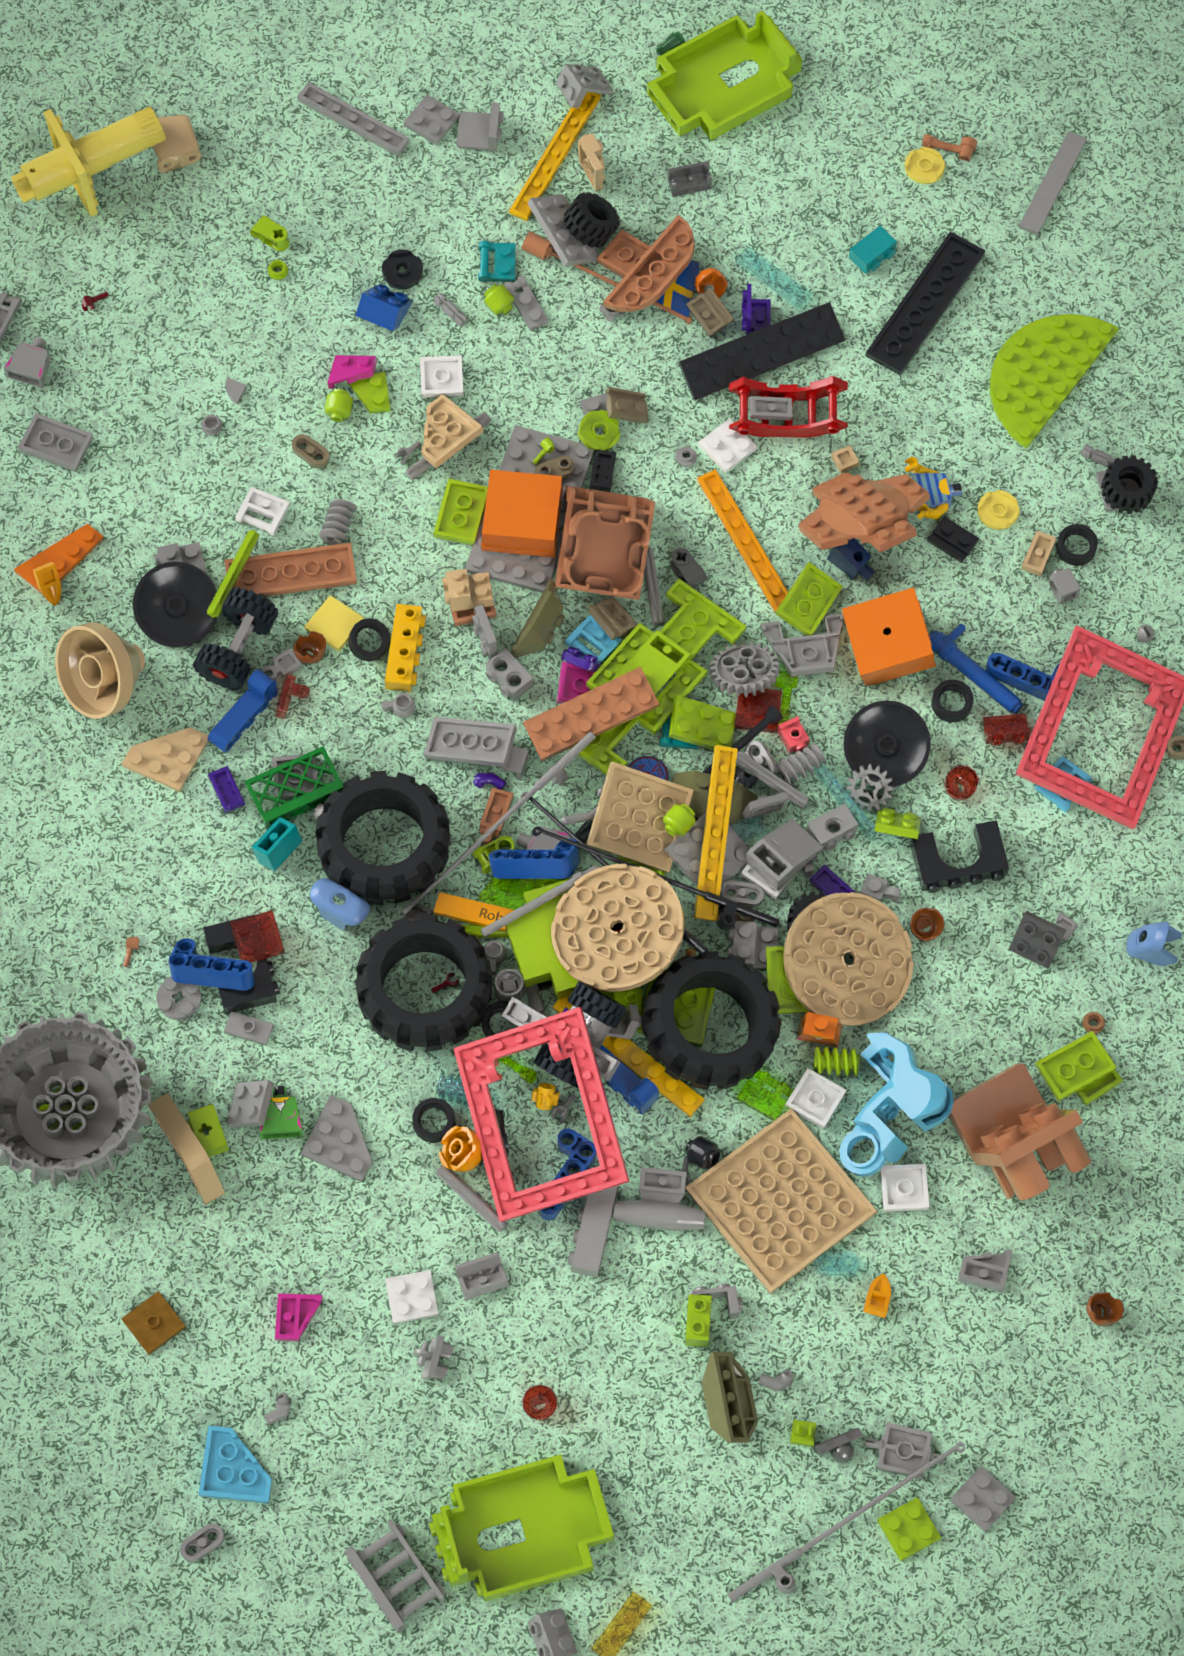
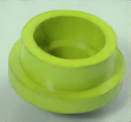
(277, 264)

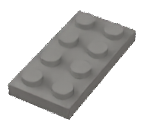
(550, 214)
(470, 741)

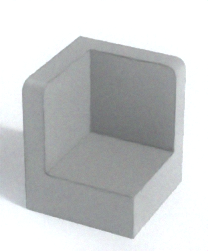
(517, 761)

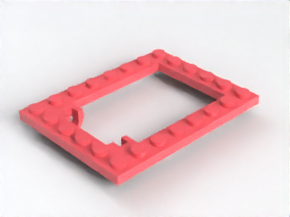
(1165, 695)
(478, 1068)

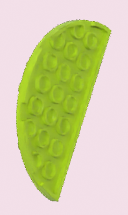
(1042, 368)

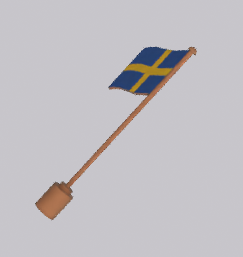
(672, 301)

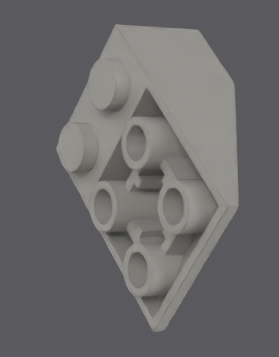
(783, 853)

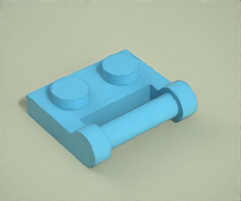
(596, 636)
(1067, 766)

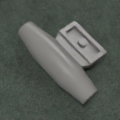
(660, 1205)

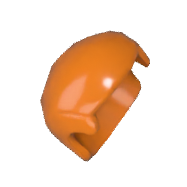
(711, 277)

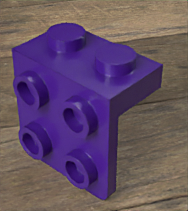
(755, 312)

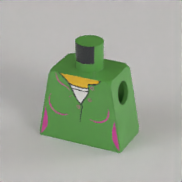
(282, 1117)

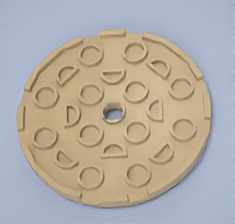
(645, 944)
(817, 965)

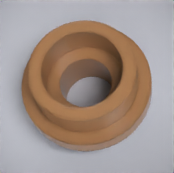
(1093, 1016)

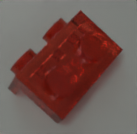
(1006, 729)

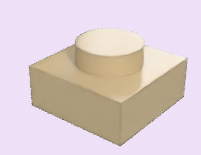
(845, 459)

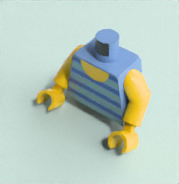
(938, 487)

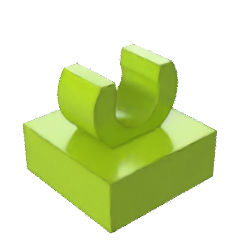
(803, 1433)

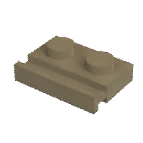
(710, 312)
(626, 405)
(612, 618)

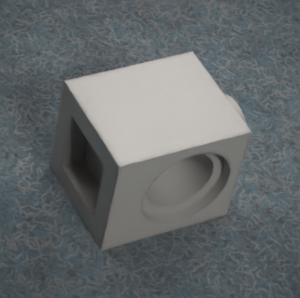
(1064, 585)

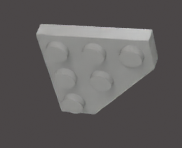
(339, 1141)

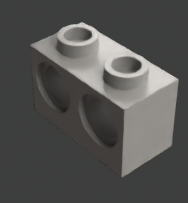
(514, 673)

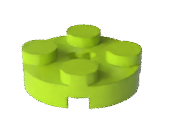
(588, 435)

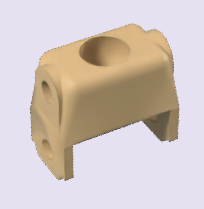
(180, 144)

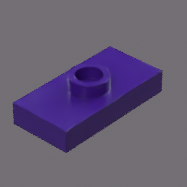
(226, 789)
(829, 882)

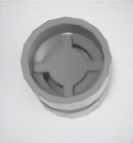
(509, 984)

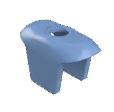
(350, 913)
(1152, 947)

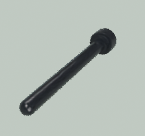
(772, 716)

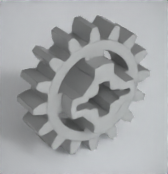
(879, 783)

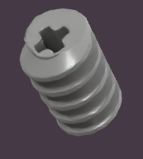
(337, 520)
(801, 763)

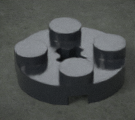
(408, 278)
(745, 778)

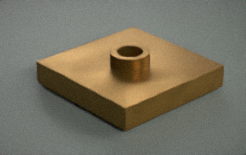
(153, 1323)

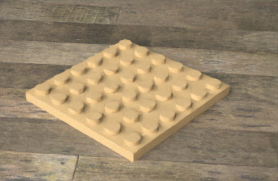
(780, 1200)

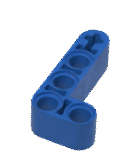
(1027, 675)
(243, 713)
(535, 863)
(209, 971)
(635, 1091)
(575, 1160)

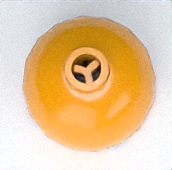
(460, 1149)

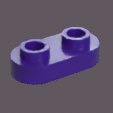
(587, 661)

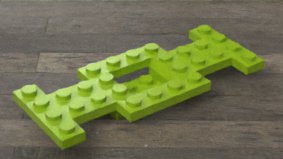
(660, 657)

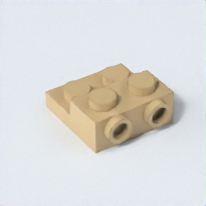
(591, 159)
(467, 590)

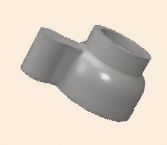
(402, 705)
(495, 953)

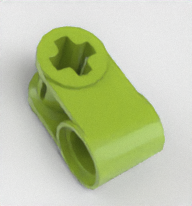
(270, 233)
(484, 851)

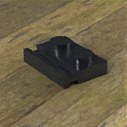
(953, 539)

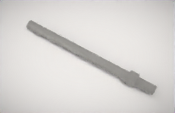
(534, 903)

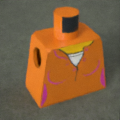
(820, 1029)

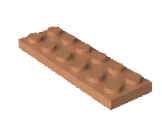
(298, 570)
(591, 712)

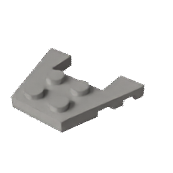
(806, 653)

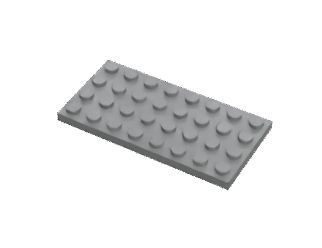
(520, 569)

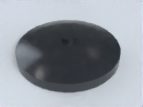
(174, 604)
(889, 737)

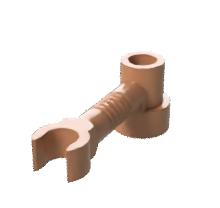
(965, 149)

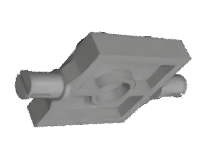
(903, 1450)

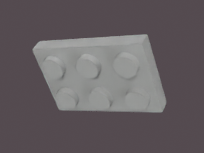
(55, 442)

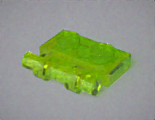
(763, 1100)

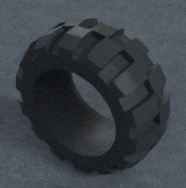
(375, 793)
(740, 983)
(433, 1028)

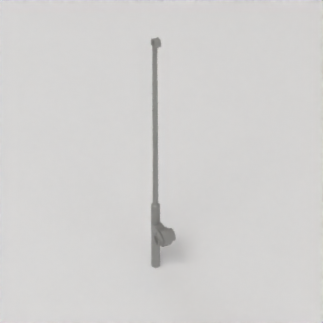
(556, 774)
(776, 1569)

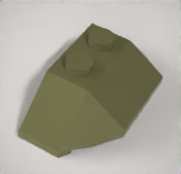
(541, 623)
(700, 784)
(729, 1398)

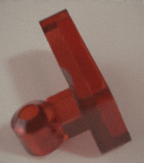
(289, 688)

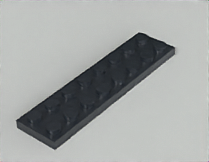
(925, 303)
(761, 351)

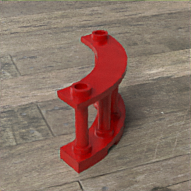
(818, 389)

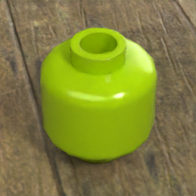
(499, 299)
(338, 405)
(679, 820)

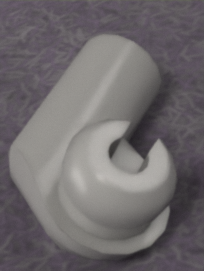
(779, 1382)
(281, 1410)

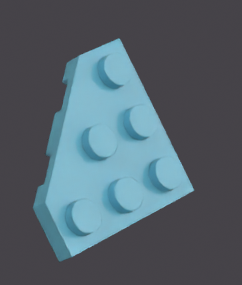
(231, 1469)

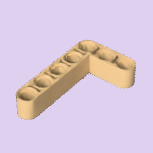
(187, 1147)

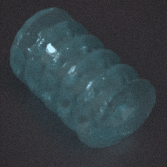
(451, 1088)

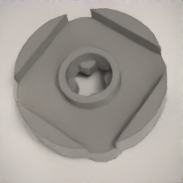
(168, 1004)

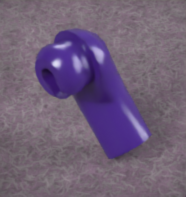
(491, 778)

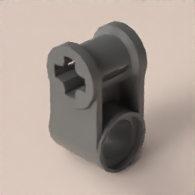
(689, 570)

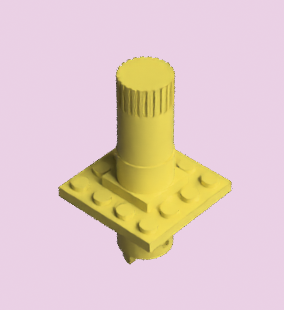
(79, 159)

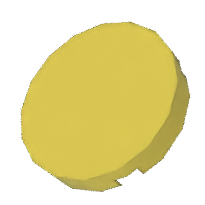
(929, 169)
(1001, 515)

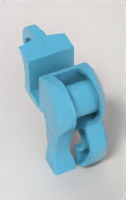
(908, 1088)

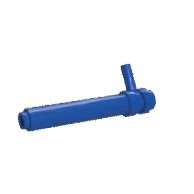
(948, 650)

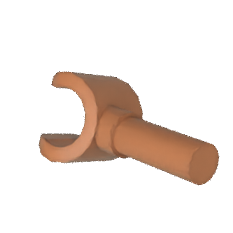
(131, 943)

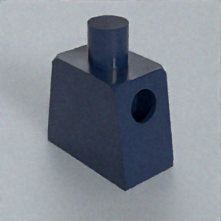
(852, 559)

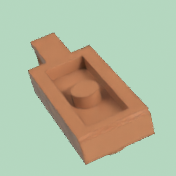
(496, 807)

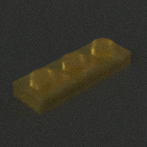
(622, 1626)

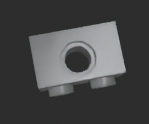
(839, 818)

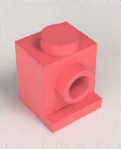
(789, 728)

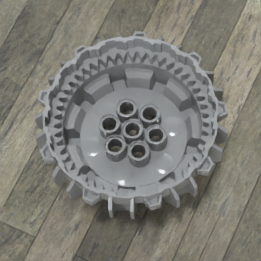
(69, 1056)

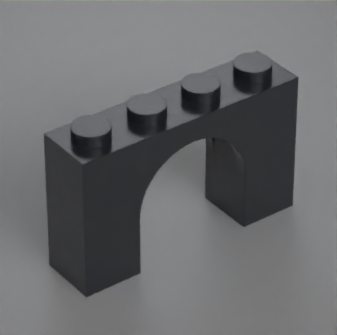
(935, 874)
(220, 938)

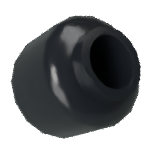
(702, 1152)

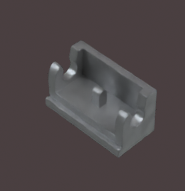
(689, 179)

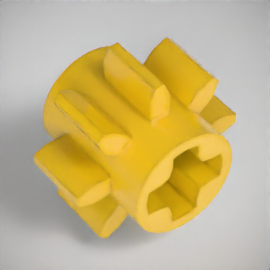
(545, 1096)

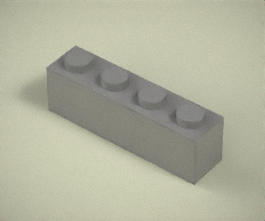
(593, 1232)

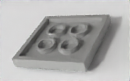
(687, 852)

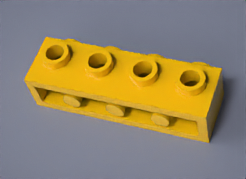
(404, 647)

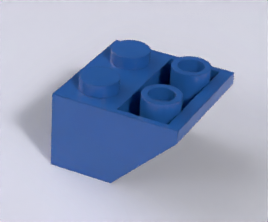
(383, 307)

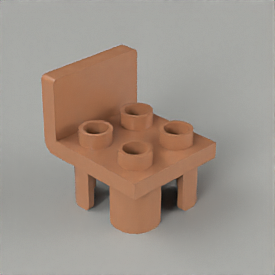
(604, 542)
(1007, 1122)

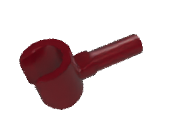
(88, 300)
(446, 983)

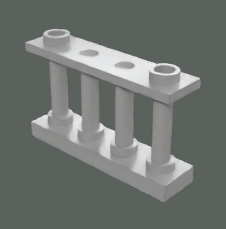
(371, 1577)

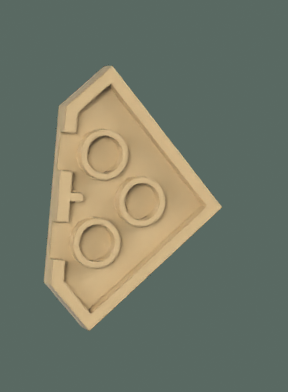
(446, 430)
(167, 758)

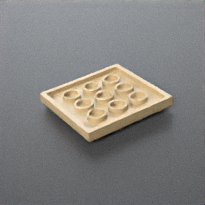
(632, 815)

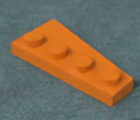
(64, 554)

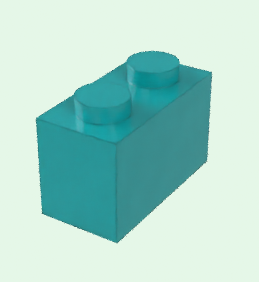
(873, 250)
(277, 844)

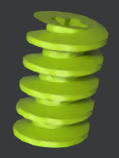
(836, 1061)

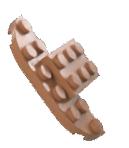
(646, 268)

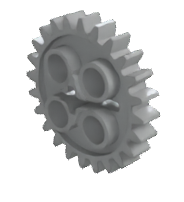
(744, 668)

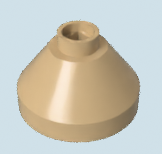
(97, 669)

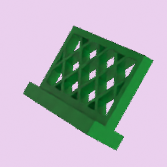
(301, 804)

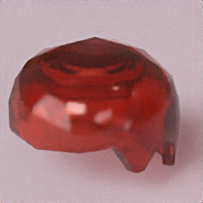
(966, 777)
(539, 1395)

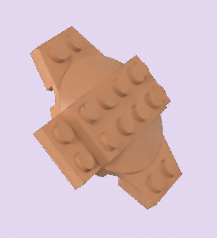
(864, 511)

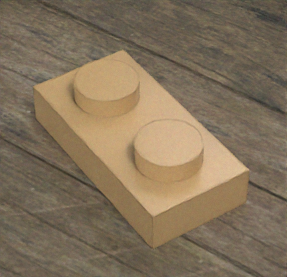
(1038, 553)

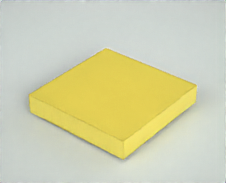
(334, 622)

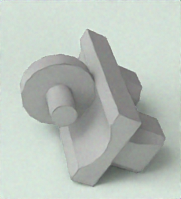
(437, 1349)

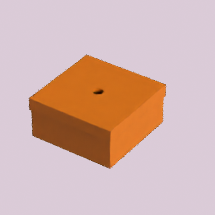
(522, 513)
(889, 637)

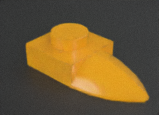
(48, 582)
(878, 1297)

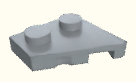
(986, 1270)

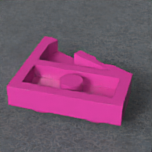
(351, 369)
(294, 1315)

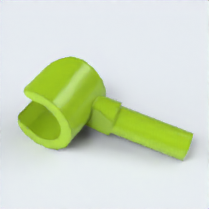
(548, 447)

